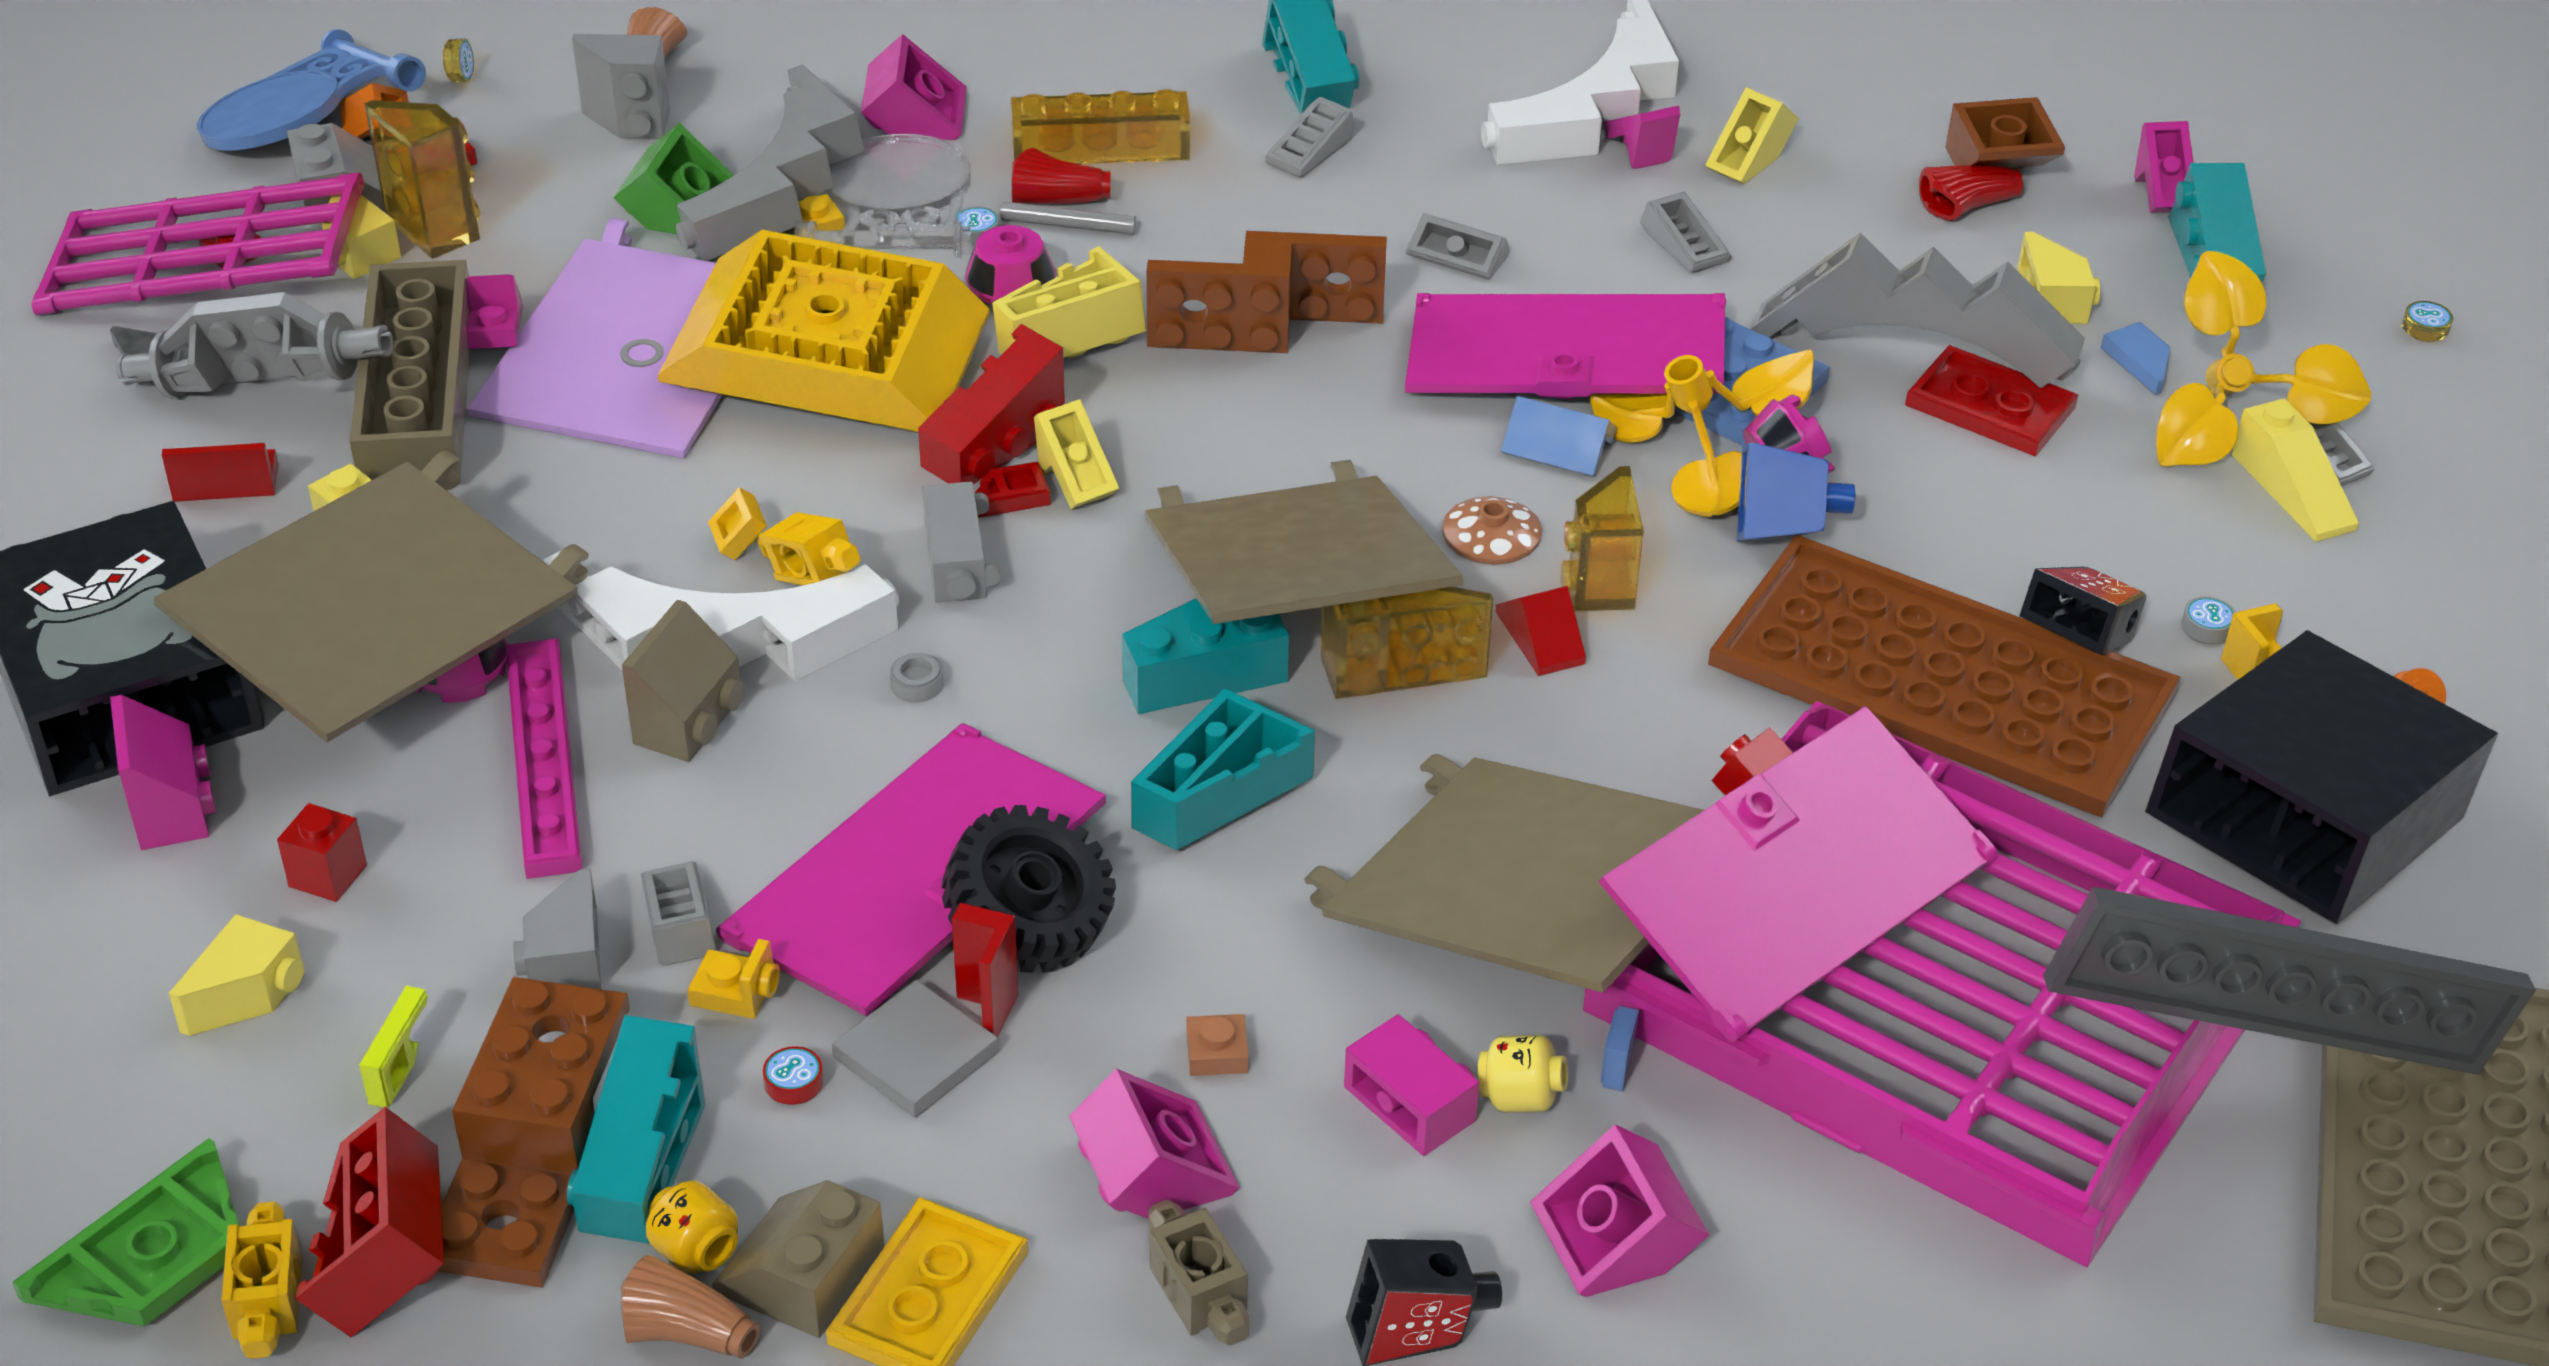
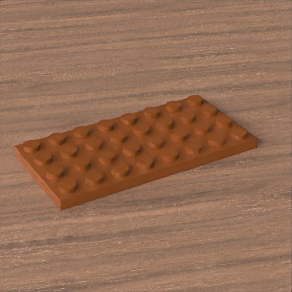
(1947, 673)

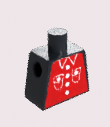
(2097, 610)
(1415, 1298)

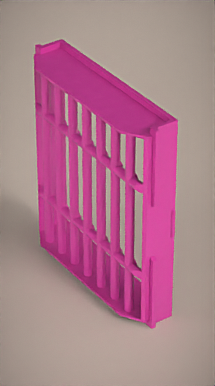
(1943, 1151)

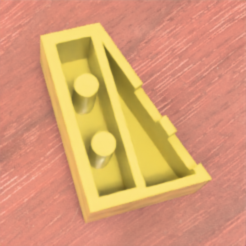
(1078, 308)

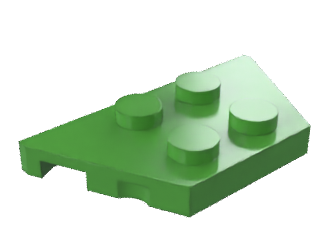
(143, 1249)

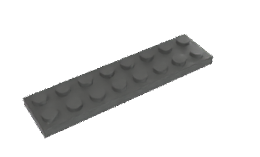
(2286, 981)

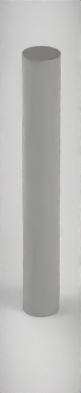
(1068, 217)

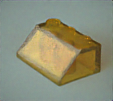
(424, 174)

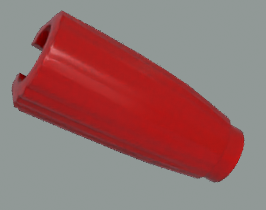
(1051, 181)
(1958, 189)

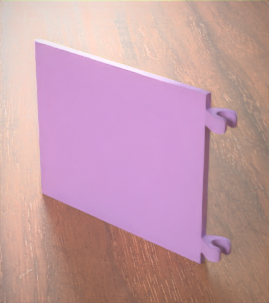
(568, 357)

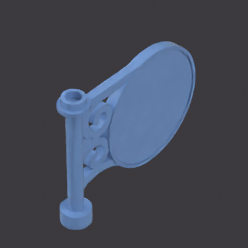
(302, 93)

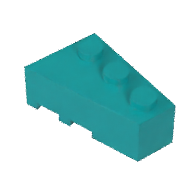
(2216, 215)
(1191, 660)
(1220, 769)

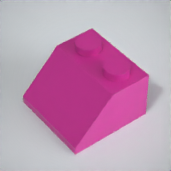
(912, 93)
(161, 774)
(1149, 1146)
(1618, 1214)

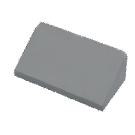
(1458, 246)

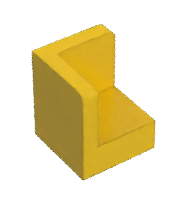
(2251, 638)

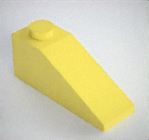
(2293, 468)

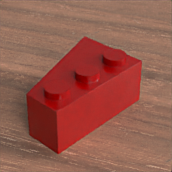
(996, 414)
(381, 1224)

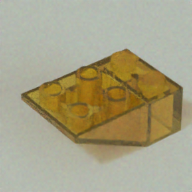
(1406, 641)

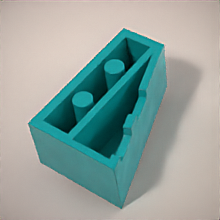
(1310, 51)
(638, 1128)

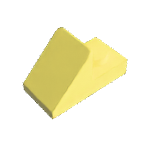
(1074, 454)

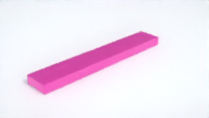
(543, 759)

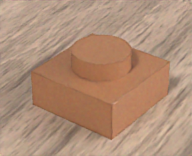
(1217, 1044)

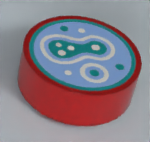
(793, 1075)

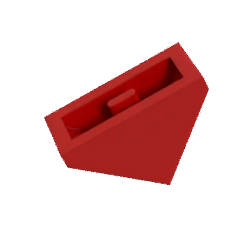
(1545, 630)

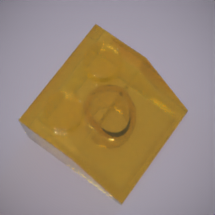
(1604, 545)

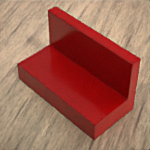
(221, 471)
(986, 962)

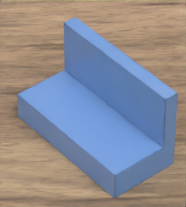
(1557, 436)

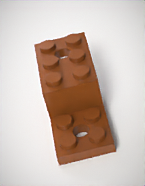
(1256, 300)
(526, 1128)

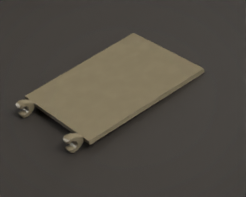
(1299, 547)
(370, 597)
(1508, 871)

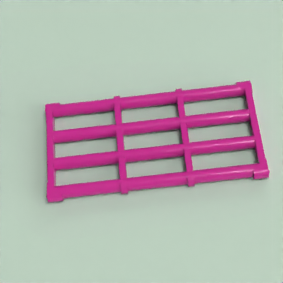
(166, 231)

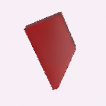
(1014, 488)

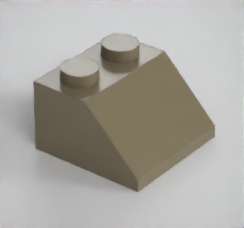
(680, 684)
(806, 1256)

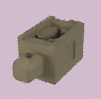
(1199, 1300)

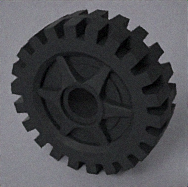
(1037, 875)

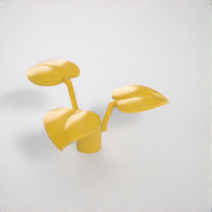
(2193, 422)
(1714, 483)

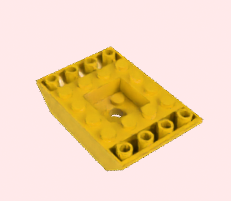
(829, 330)

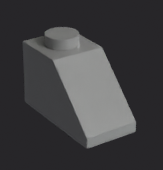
(562, 936)

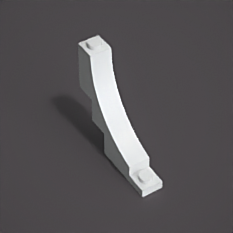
(1571, 116)
(793, 626)

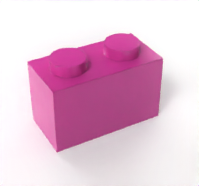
(1411, 1084)

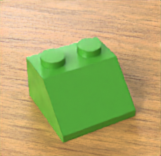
(669, 174)

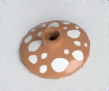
(1492, 530)

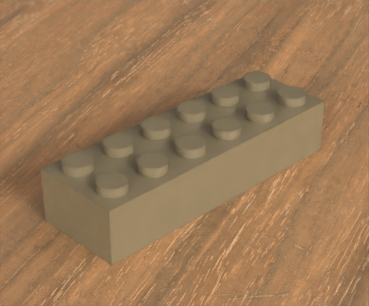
(418, 395)

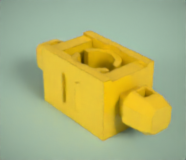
(808, 549)
(259, 1248)

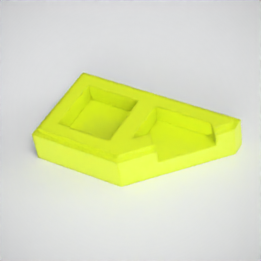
(392, 1051)

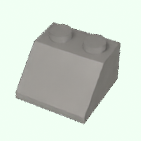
(623, 83)
(330, 152)

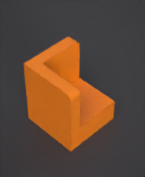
(353, 109)

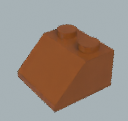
(2002, 134)

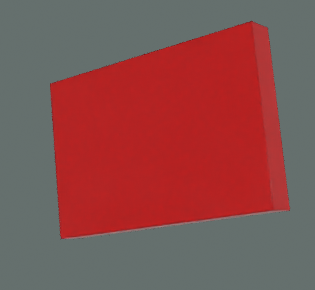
(1991, 400)

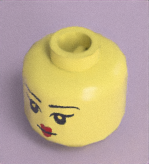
(1521, 1073)

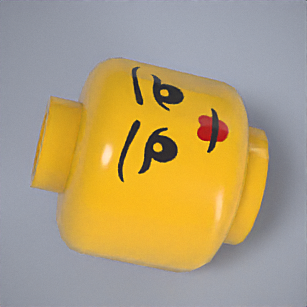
(692, 1227)

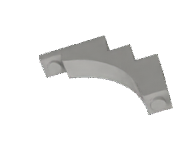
(795, 165)
(1864, 288)

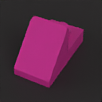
(1648, 135)
(2163, 161)
(494, 311)

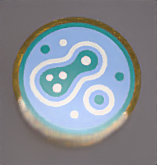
(458, 60)
(2427, 321)

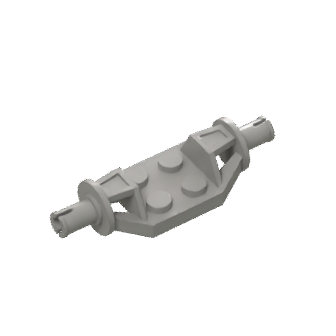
(252, 342)

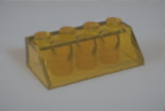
(1104, 126)

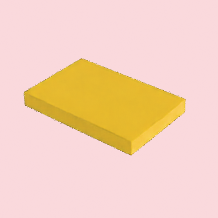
(927, 1289)

